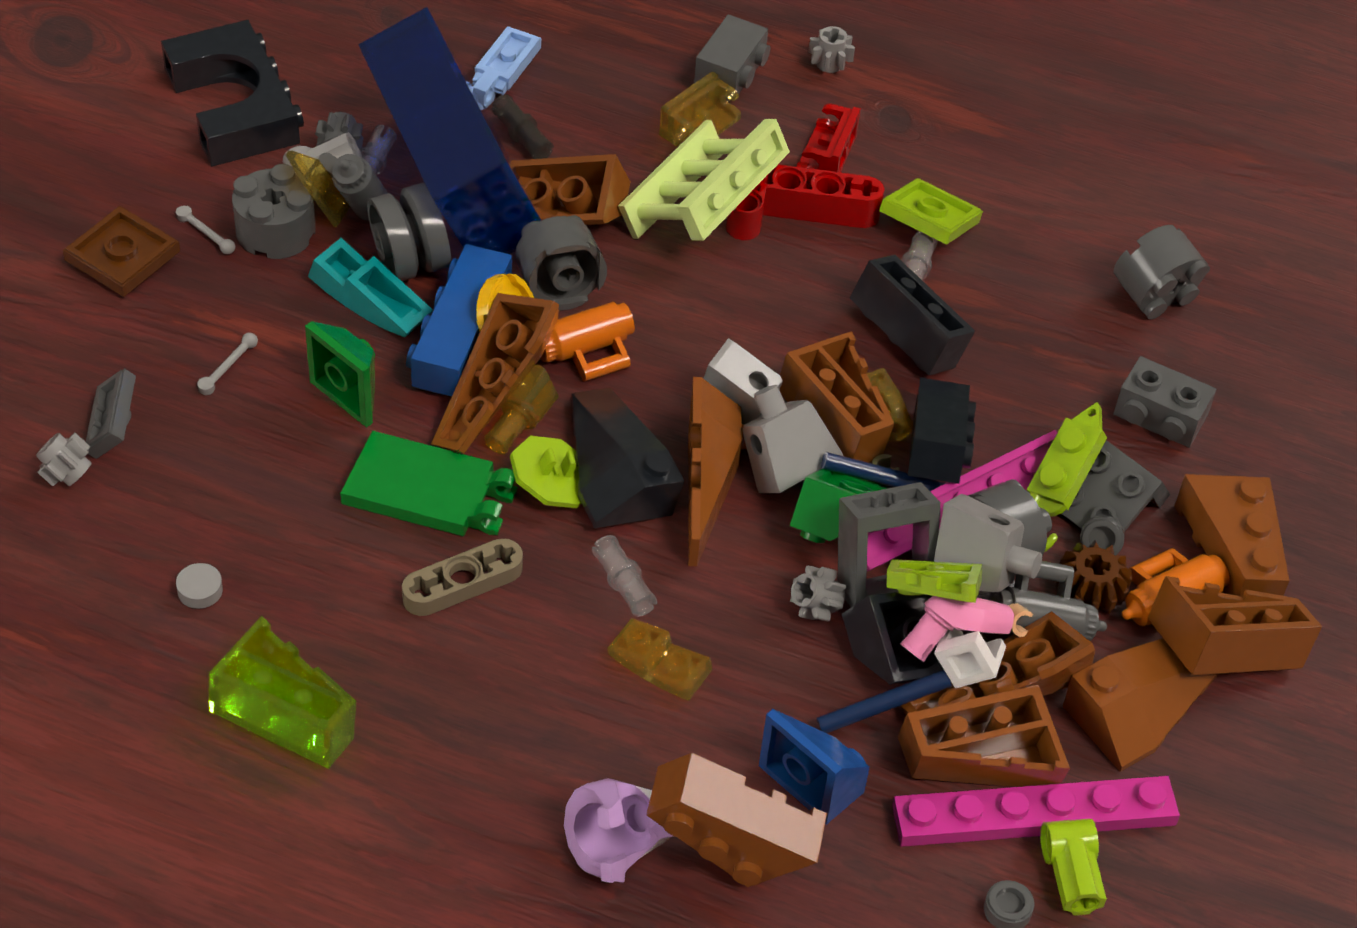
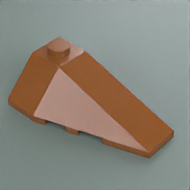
(576, 186)
(500, 360)
(713, 460)
(1043, 657)
(1133, 700)

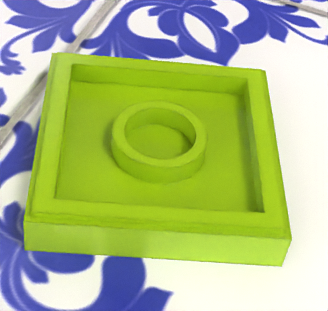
(931, 211)

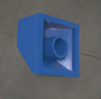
(812, 764)

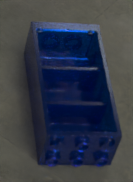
(449, 134)

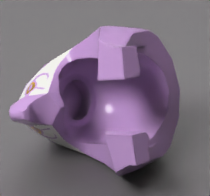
(610, 827)

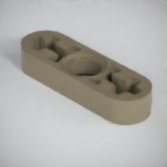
(454, 592)

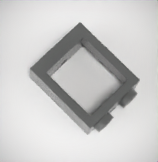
(876, 512)

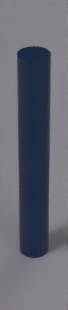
(873, 472)
(884, 702)

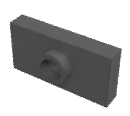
(110, 413)

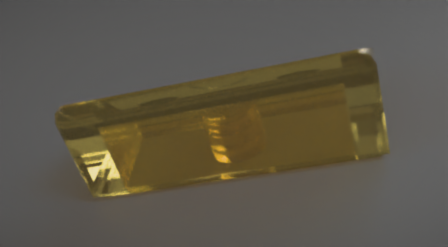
(319, 185)

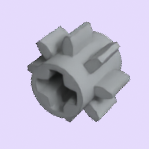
(831, 49)
(63, 459)
(817, 593)

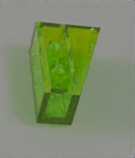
(281, 697)

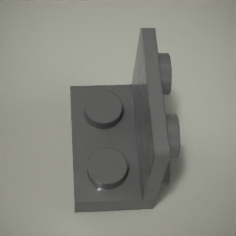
(1116, 489)

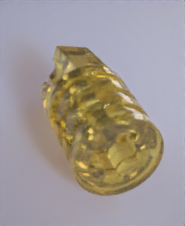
(894, 404)

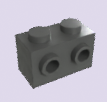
(734, 53)
(1162, 402)

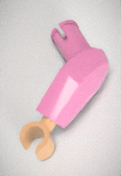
(951, 614)

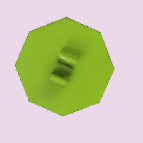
(547, 471)

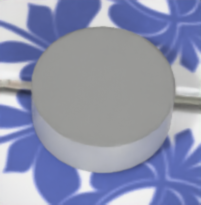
(199, 585)

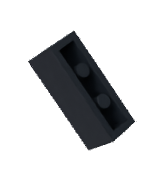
(912, 314)
(942, 431)

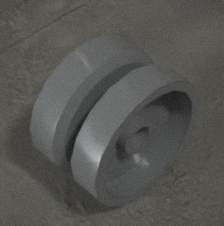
(409, 232)

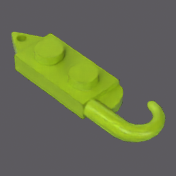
(1068, 463)

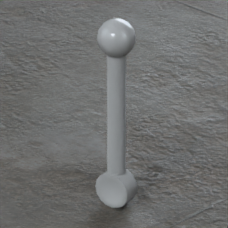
(184, 214)
(206, 384)

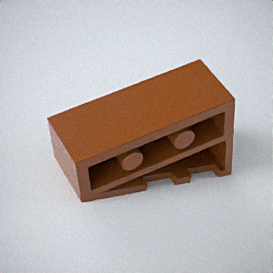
(839, 389)
(1238, 524)
(1233, 632)
(986, 741)
(733, 824)

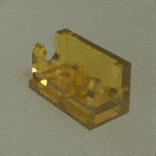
(696, 104)

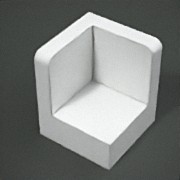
(968, 657)

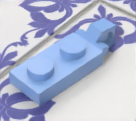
(504, 63)

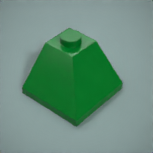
(342, 369)
(819, 503)

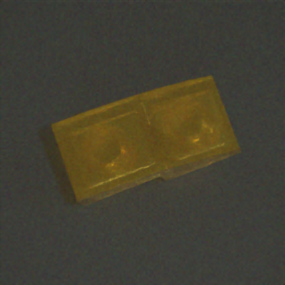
(653, 657)

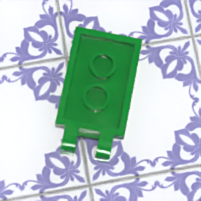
(428, 485)

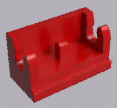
(831, 140)

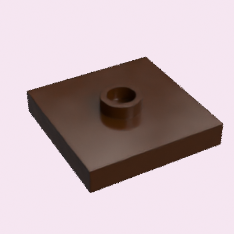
(121, 250)

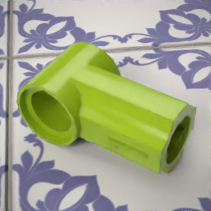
(1073, 852)

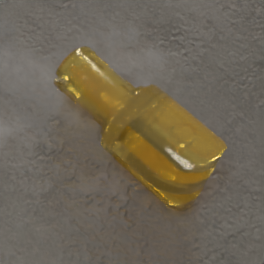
(522, 410)

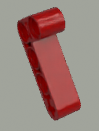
(808, 196)

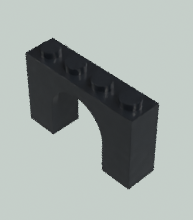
(238, 56)

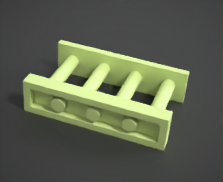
(719, 193)

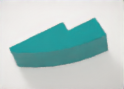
(368, 289)

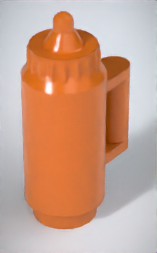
(591, 331)
(1191, 573)

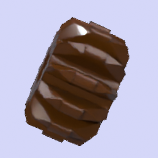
(1098, 576)

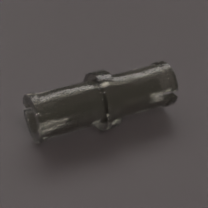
(522, 127)

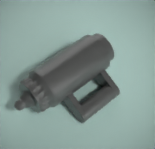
(353, 180)
(1073, 611)

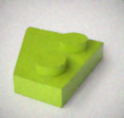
(936, 579)

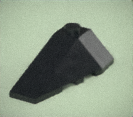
(620, 462)
(881, 624)

